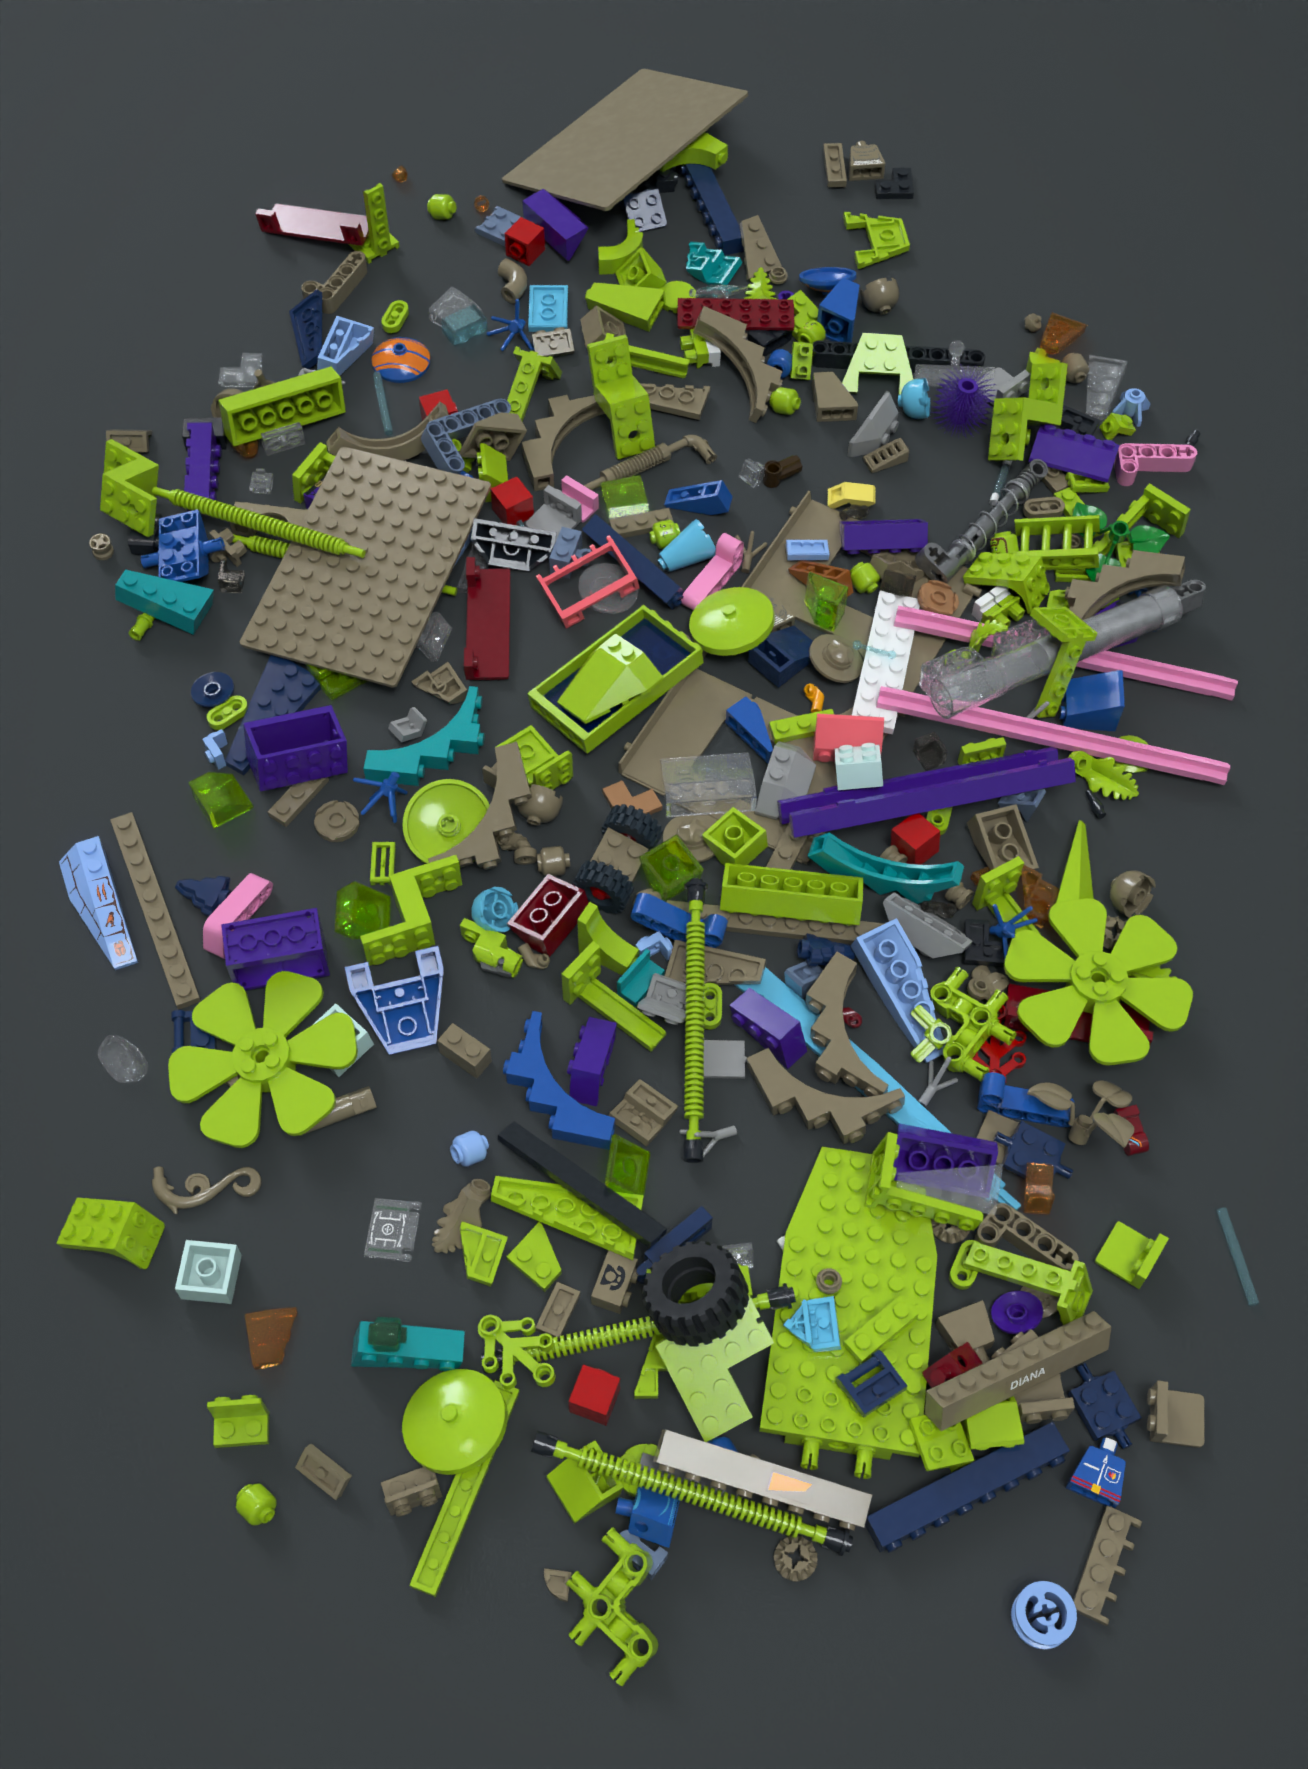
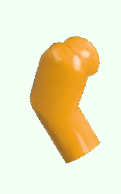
(815, 697)

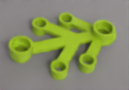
(514, 1348)

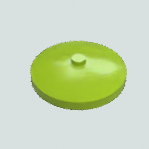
(732, 621)
(442, 816)
(454, 1421)

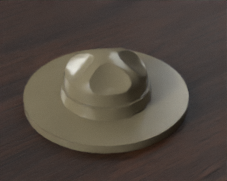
(836, 658)
(690, 832)

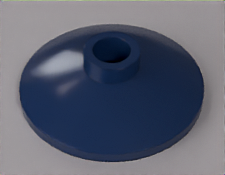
(212, 689)

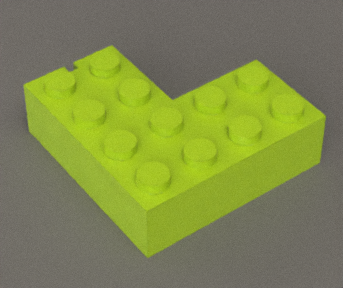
(704, 1375)

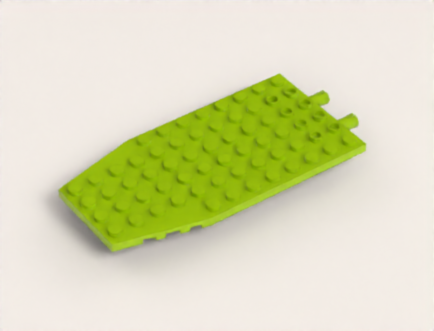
(878, 1258)

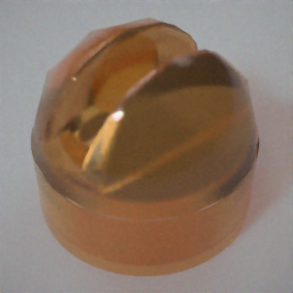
(400, 174)
(482, 207)

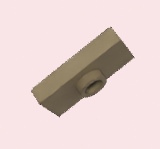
(1055, 480)

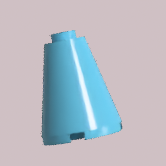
(687, 548)

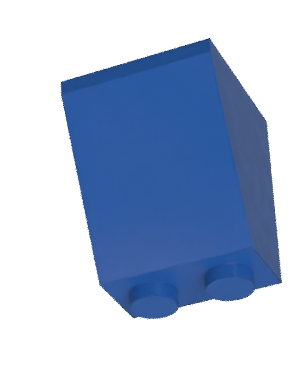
(839, 311)
(1094, 702)

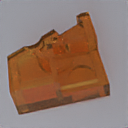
(1037, 894)
(268, 1335)

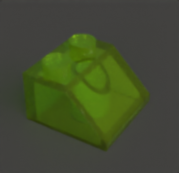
(825, 601)
(219, 797)
(670, 867)
(361, 910)

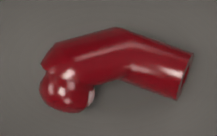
(851, 1018)

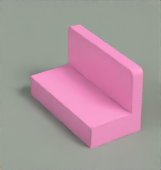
(587, 498)

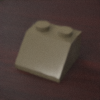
(598, 323)

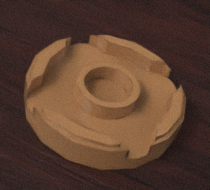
(937, 598)

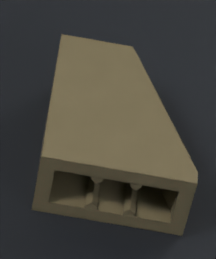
(832, 398)

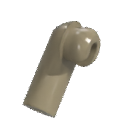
(533, 960)

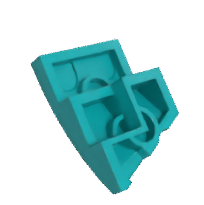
(711, 265)

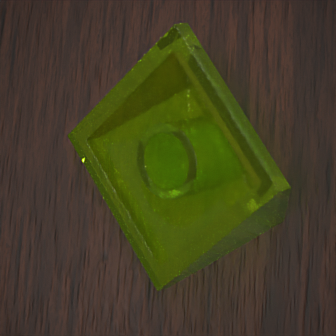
(626, 1167)

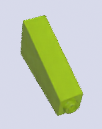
(628, 303)

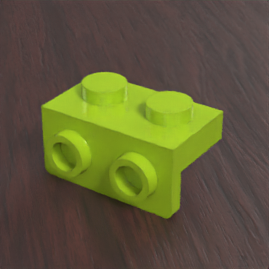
(981, 751)

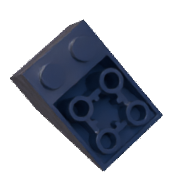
(781, 655)

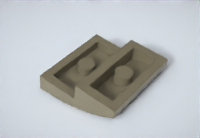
(643, 1112)

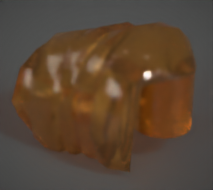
(248, 449)

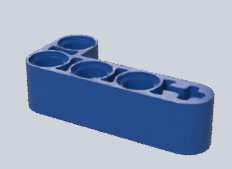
(672, 920)
(1016, 1104)

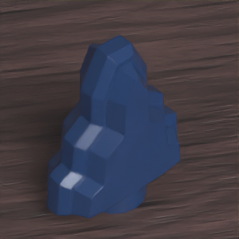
(206, 893)
(821, 950)

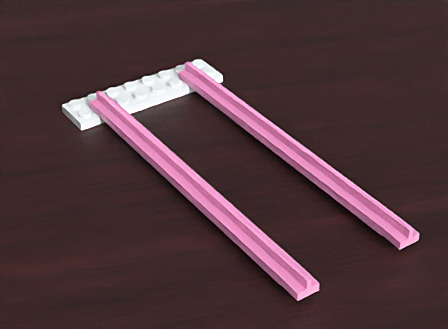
(883, 680)

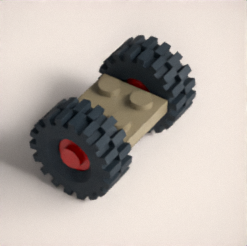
(616, 860)

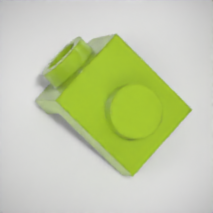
(1117, 424)

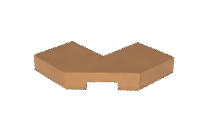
(618, 794)

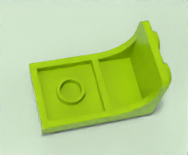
(1018, 572)
(540, 761)
(112, 1228)

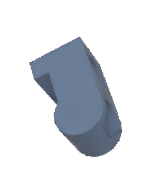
(658, 1557)

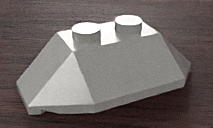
(876, 428)
(786, 777)
(924, 929)

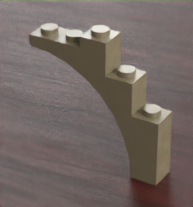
(747, 356)
(550, 432)
(1141, 571)
(499, 820)
(829, 1031)
(816, 1107)

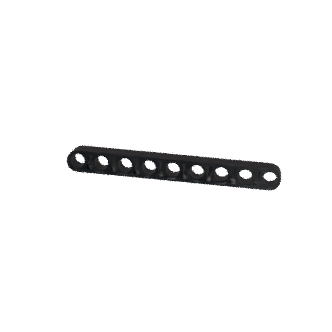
(839, 355)

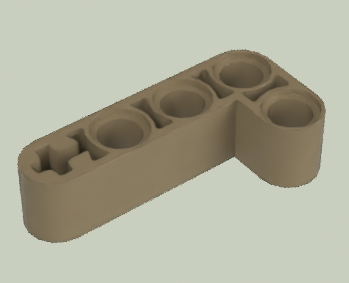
(340, 283)
(1027, 1244)

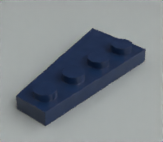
(307, 327)

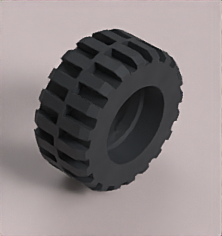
(711, 1314)

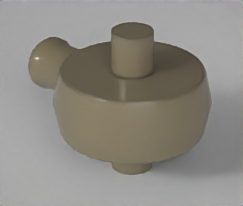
(1033, 322)

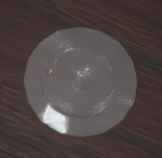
(597, 578)

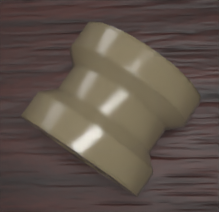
(101, 546)
(892, 854)
(959, 895)

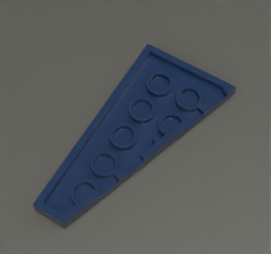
(281, 691)

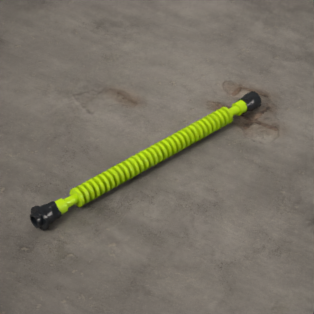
(694, 1020)
(774, 1299)
(829, 1537)

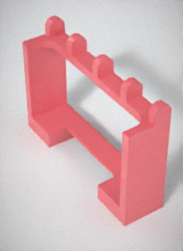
(574, 613)

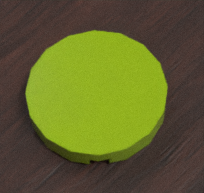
(673, 291)

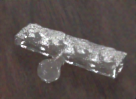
(935, 372)

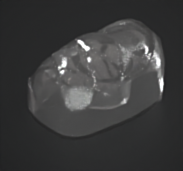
(122, 1059)

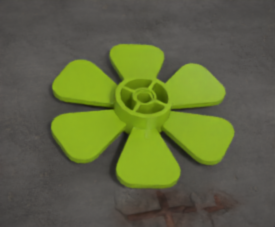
(1098, 981)
(296, 1098)

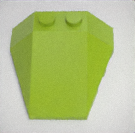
(609, 678)

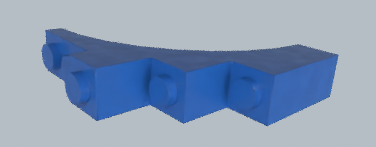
(568, 1118)

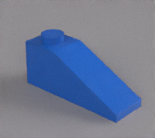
(701, 498)
(749, 724)

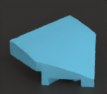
(816, 1324)

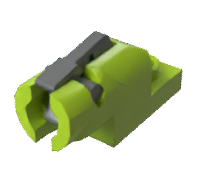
(491, 950)

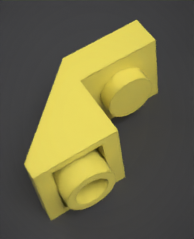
(851, 493)

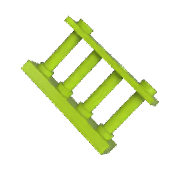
(1061, 558)

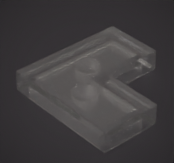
(243, 375)

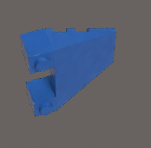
(403, 1010)

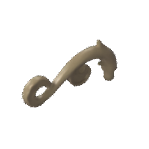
(198, 1180)

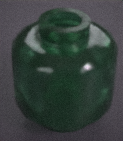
(387, 1334)

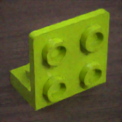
(1130, 1254)
(239, 1421)
(941, 1448)

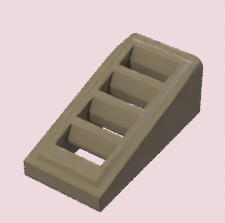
(896, 448)

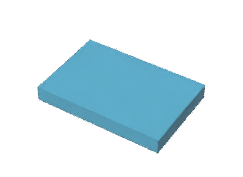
(547, 307)

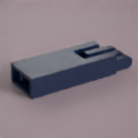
(688, 1230)

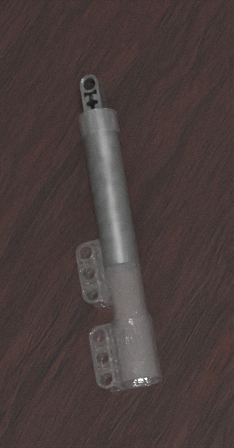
(1028, 651)

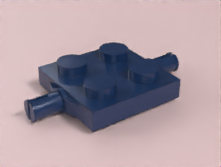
(1031, 1146)
(1104, 1406)

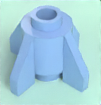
(1132, 404)

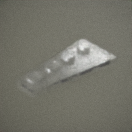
(1103, 383)
(964, 1186)

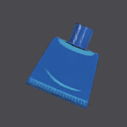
(651, 1515)

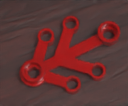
(996, 1052)

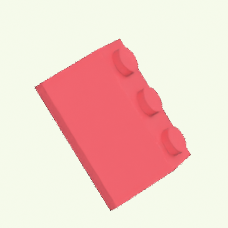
(840, 730)

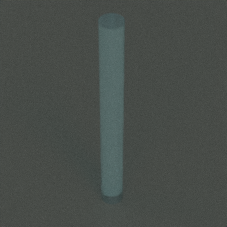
(382, 403)
(1238, 1257)

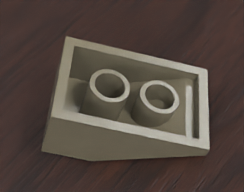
(498, 431)
(1001, 837)

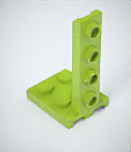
(379, 238)
(655, 361)
(526, 377)
(311, 471)
(1158, 508)
(1073, 634)
(996, 887)
(581, 982)
(894, 1198)
(1070, 1286)

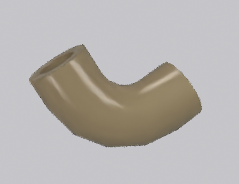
(517, 280)

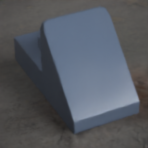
(1026, 802)
(802, 977)

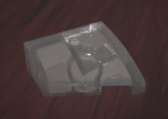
(449, 303)

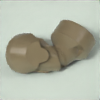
(524, 854)

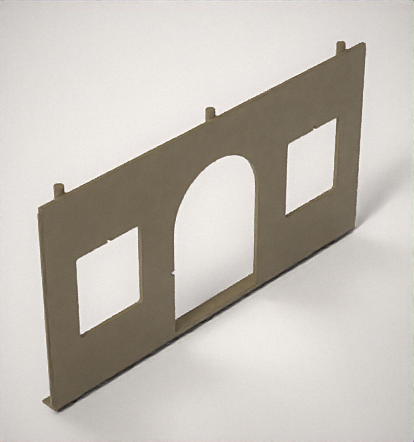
(698, 703)

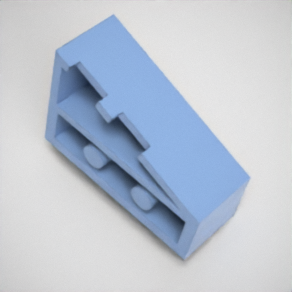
(345, 344)

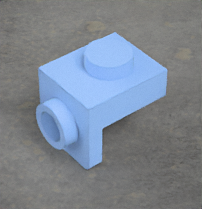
(212, 744)
(655, 943)

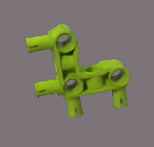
(972, 1033)
(617, 1621)

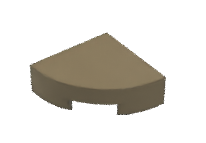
(556, 1583)

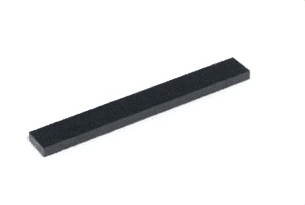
(582, 1184)

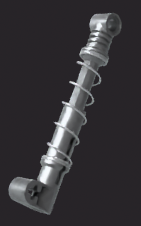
(950, 562)

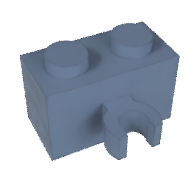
(567, 544)

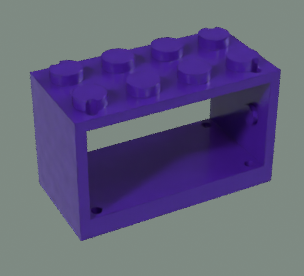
(295, 748)
(275, 945)

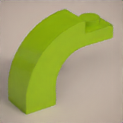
(613, 257)

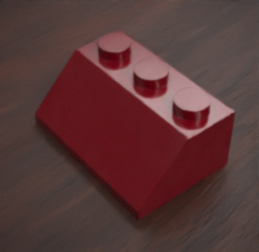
(549, 914)

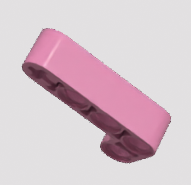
(1152, 458)
(717, 572)
(236, 907)

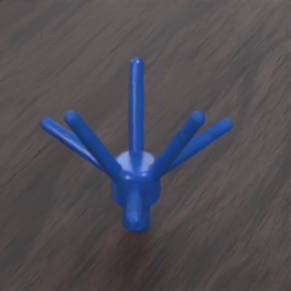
(514, 326)
(388, 789)
(1007, 929)

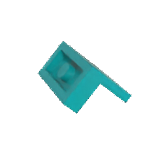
(636, 980)

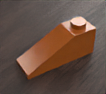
(839, 575)

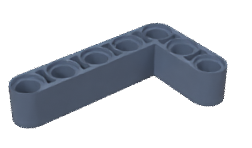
(439, 433)

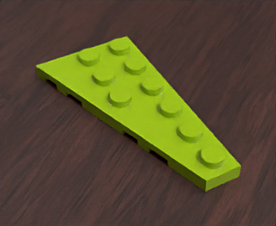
(565, 1211)

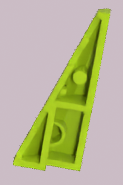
(1077, 874)

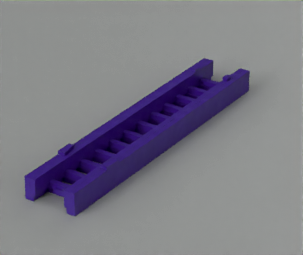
(926, 791)

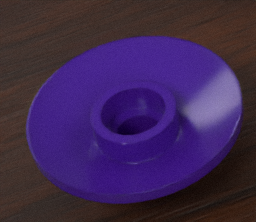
(1017, 1312)

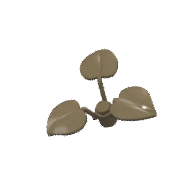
(1112, 1124)

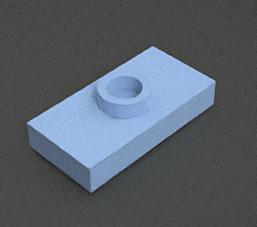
(807, 550)

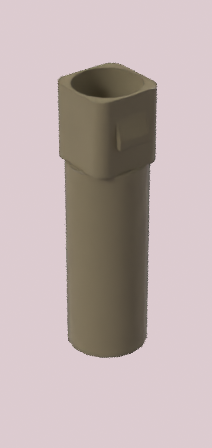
(348, 1106)

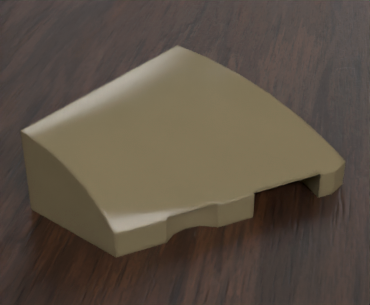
(887, 561)
(443, 684)

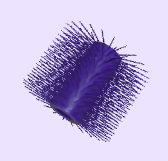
(963, 401)

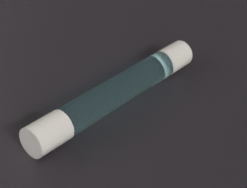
(1000, 482)

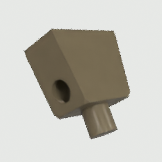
(967, 1325)

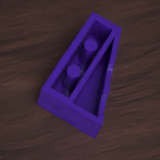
(769, 1026)
(591, 1060)

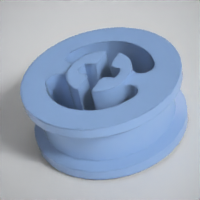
(1050, 1635)

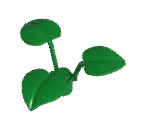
(1144, 537)

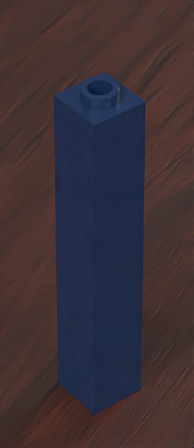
(643, 568)

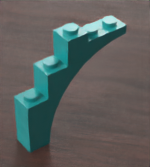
(436, 752)
(883, 875)

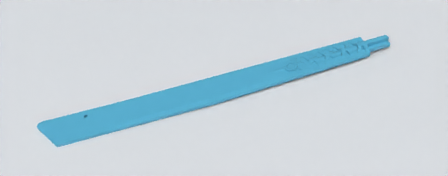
(912, 1112)

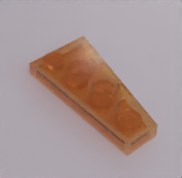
(1060, 333)

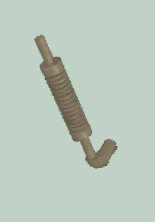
(651, 458)

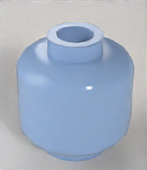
(469, 1148)

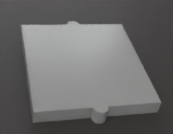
(724, 1059)

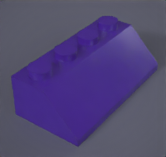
(1074, 452)
(884, 534)
(934, 1150)

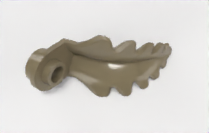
(465, 1209)

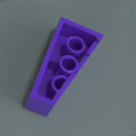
(202, 460)

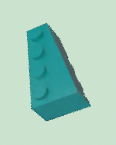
(165, 599)
(423, 1350)

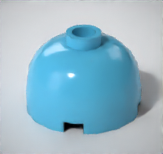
(915, 399)
(493, 909)

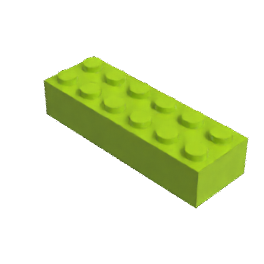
(282, 404)
(792, 894)

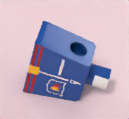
(1099, 1474)

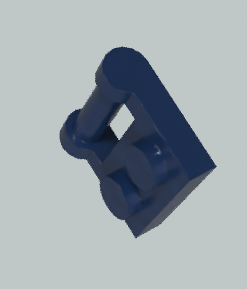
(198, 1037)
(875, 1390)

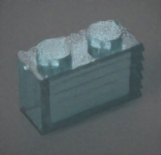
(464, 324)

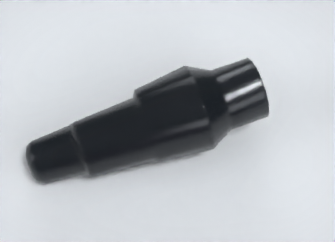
(1193, 438)
(1096, 806)

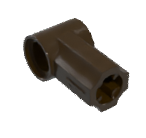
(778, 470)

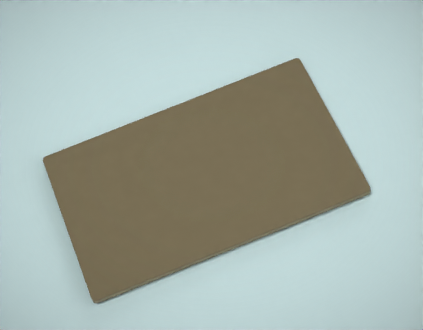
(625, 138)
(368, 610)

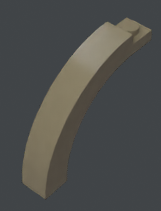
(397, 447)

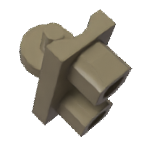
(233, 552)

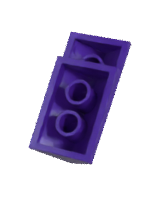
(561, 226)

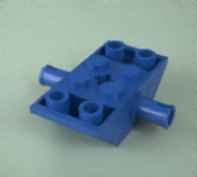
(183, 548)

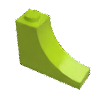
(704, 151)
(614, 951)

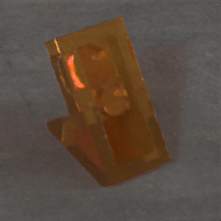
(1038, 1188)

